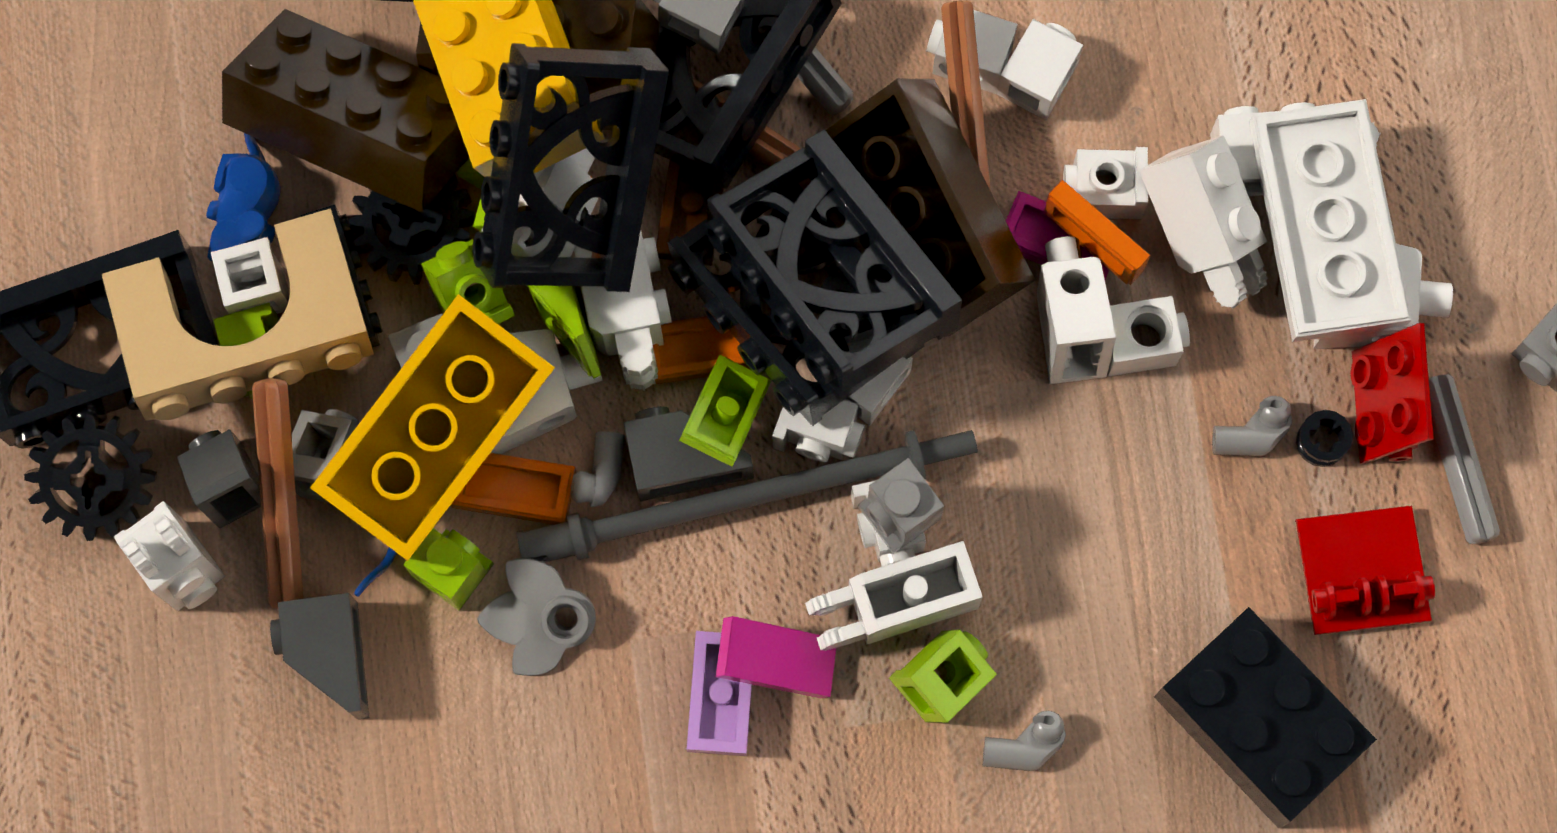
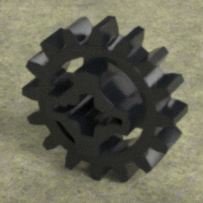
(407, 243)
(64, 476)

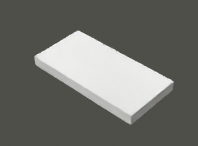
(1329, 220)

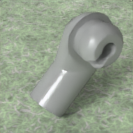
(1260, 432)
(605, 472)
(1031, 748)

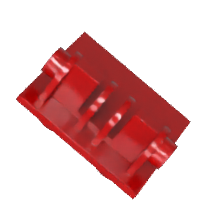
(1392, 395)
(1364, 570)

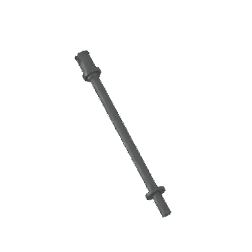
(582, 535)

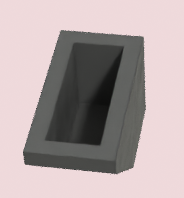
(669, 466)
(221, 477)
(325, 647)

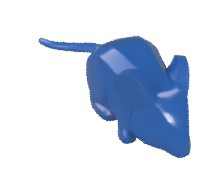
(245, 200)

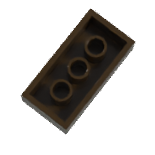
(345, 109)
(932, 185)

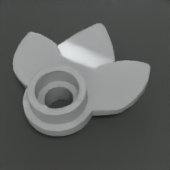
(529, 616)

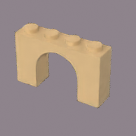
(178, 372)

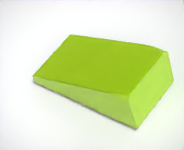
(565, 316)
(725, 410)

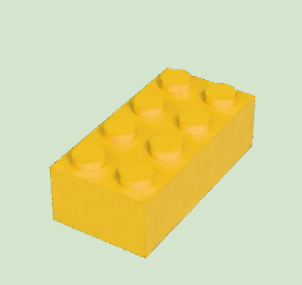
(469, 47)
(432, 427)

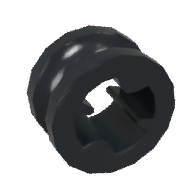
(1336, 452)

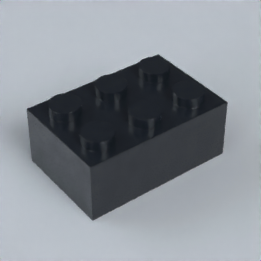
(1264, 718)

